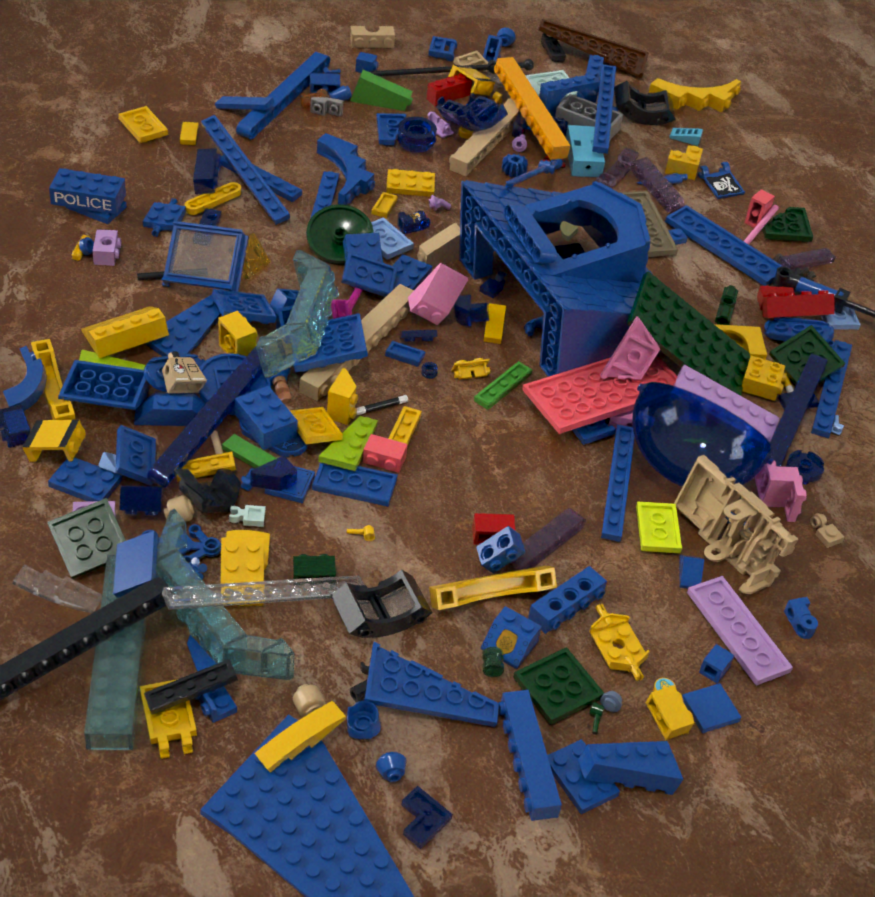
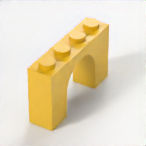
(747, 337)

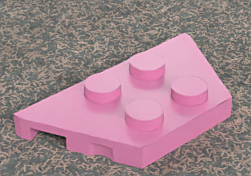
(633, 353)

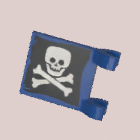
(721, 183)

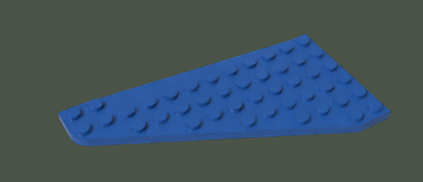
(306, 825)

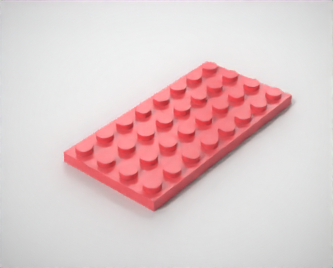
(584, 397)

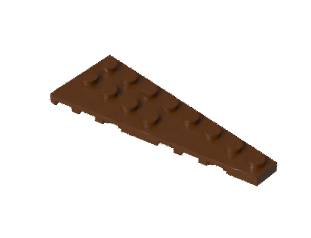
(614, 53)

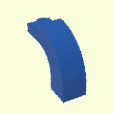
(33, 384)

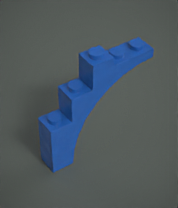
(354, 168)

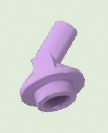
(519, 143)
(435, 203)

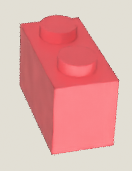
(758, 207)
(384, 453)

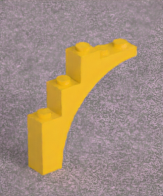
(698, 98)

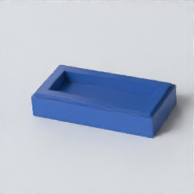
(405, 353)

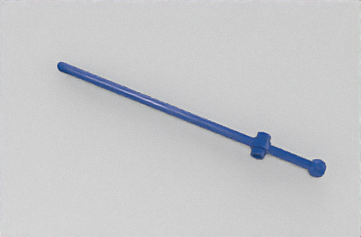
(543, 167)

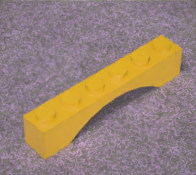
(59, 408)
(508, 583)

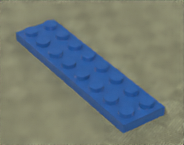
(724, 244)

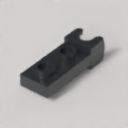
(553, 48)

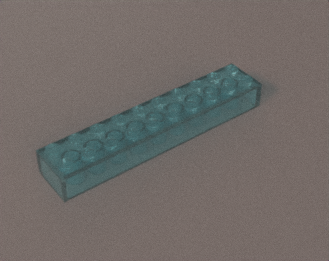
(115, 681)

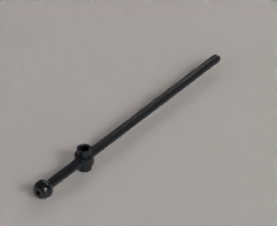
(528, 64)

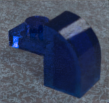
(467, 312)

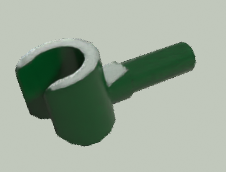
(597, 711)

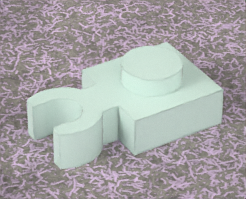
(250, 515)

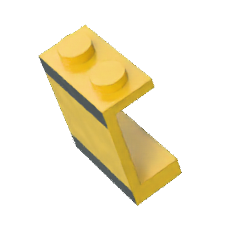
(482, 85)
(54, 435)

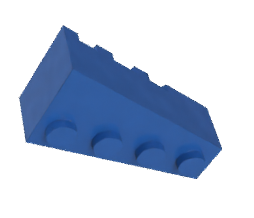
(632, 764)

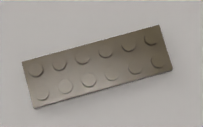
(660, 239)

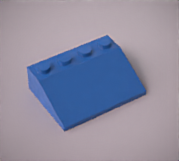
(105, 385)

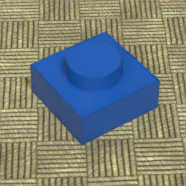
(678, 236)

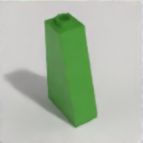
(381, 92)

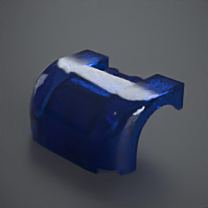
(475, 115)

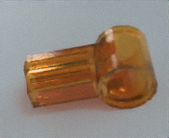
(306, 98)

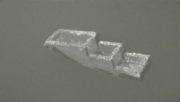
(58, 590)

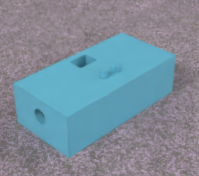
(581, 158)

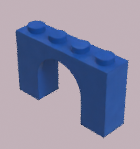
(553, 91)

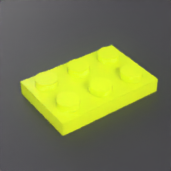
(658, 527)

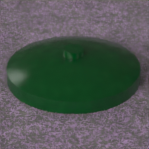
(328, 228)

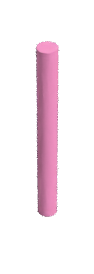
(761, 224)

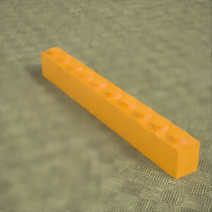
(532, 108)

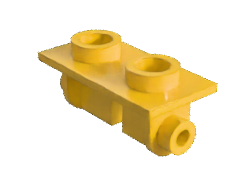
(462, 369)

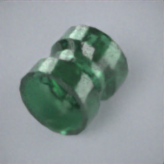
(493, 662)

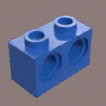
(500, 549)

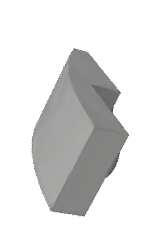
(326, 105)

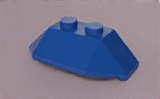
(168, 409)

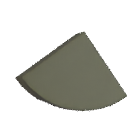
(568, 230)

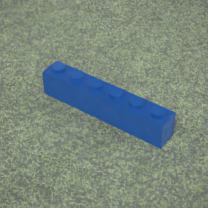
(529, 756)

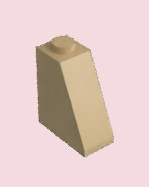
(441, 247)

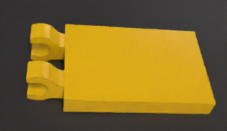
(169, 724)

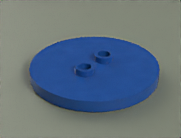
(218, 370)

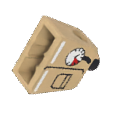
(182, 374)

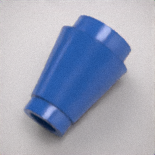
(342, 93)

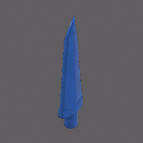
(674, 178)
(199, 655)

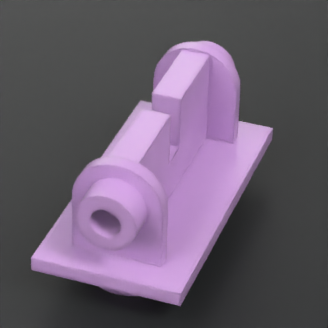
(443, 127)

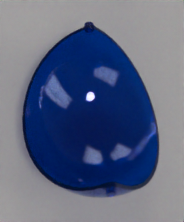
(680, 426)

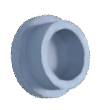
(611, 701)

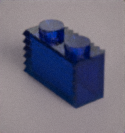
(14, 426)

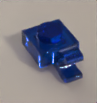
(493, 287)

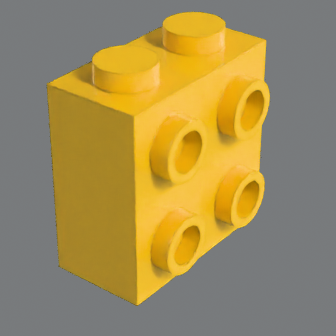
(764, 378)

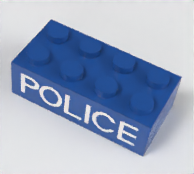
(87, 191)

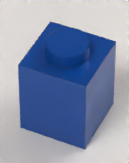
(366, 62)
(716, 663)

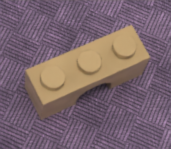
(364, 39)

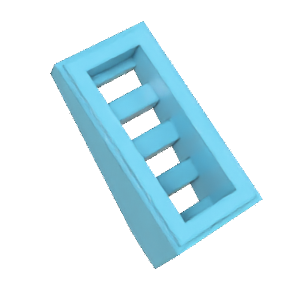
(687, 135)

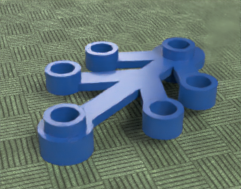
(206, 547)

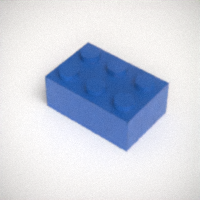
(266, 417)

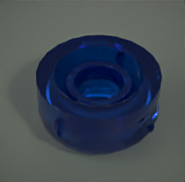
(417, 134)

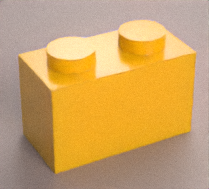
(670, 712)

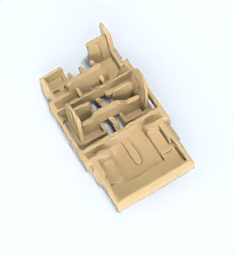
(710, 498)

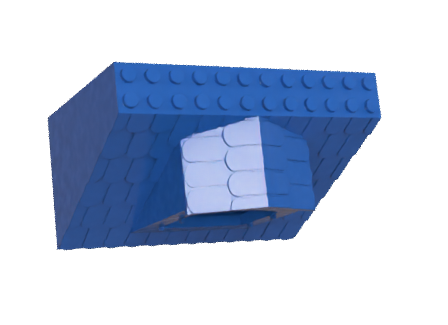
(582, 296)

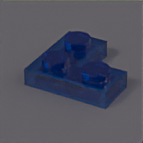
(429, 817)

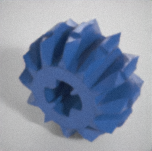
(514, 165)

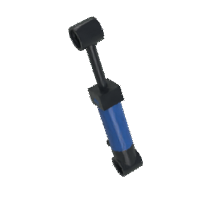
(787, 278)

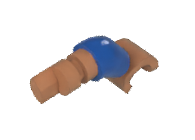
(279, 382)

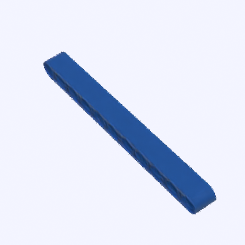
(283, 95)

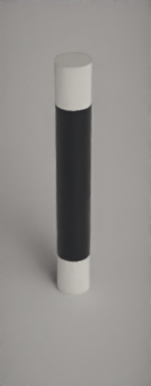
(383, 404)

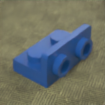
(217, 704)

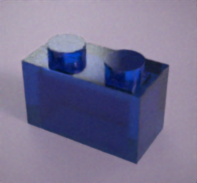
(141, 499)

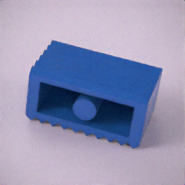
(324, 81)

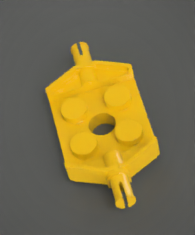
(615, 629)

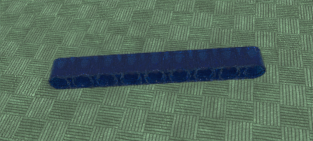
(797, 407)

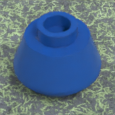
(508, 36)
(391, 766)

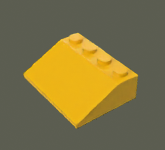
(126, 331)

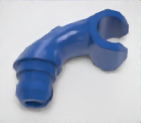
(531, 325)

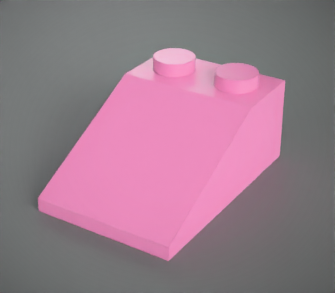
(437, 294)

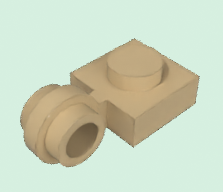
(827, 534)

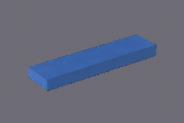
(250, 103)

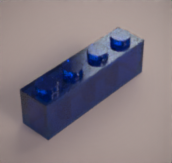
(206, 171)

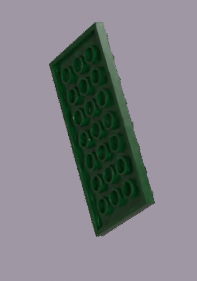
(688, 335)

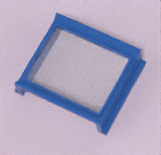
(205, 256)

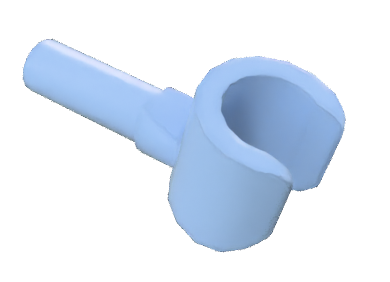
(837, 428)

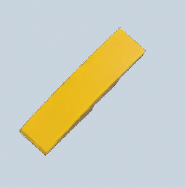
(299, 735)

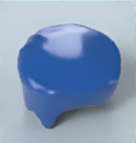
(363, 720)

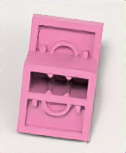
(781, 489)

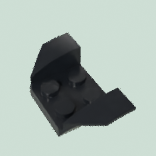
(210, 496)

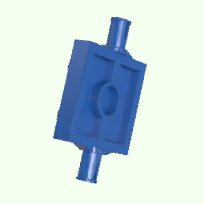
(163, 215)

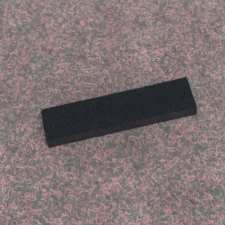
(190, 686)

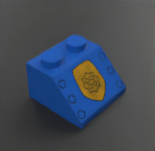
(513, 635)

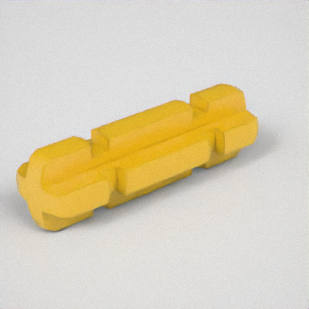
(77, 254)

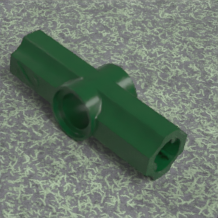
(726, 305)

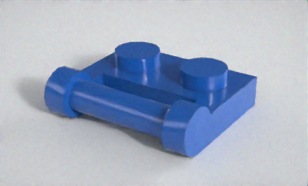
(438, 46)

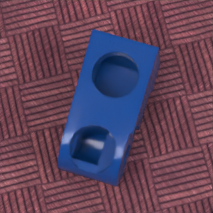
(801, 618)

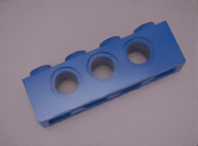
(567, 599)

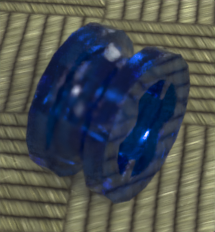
(429, 366)

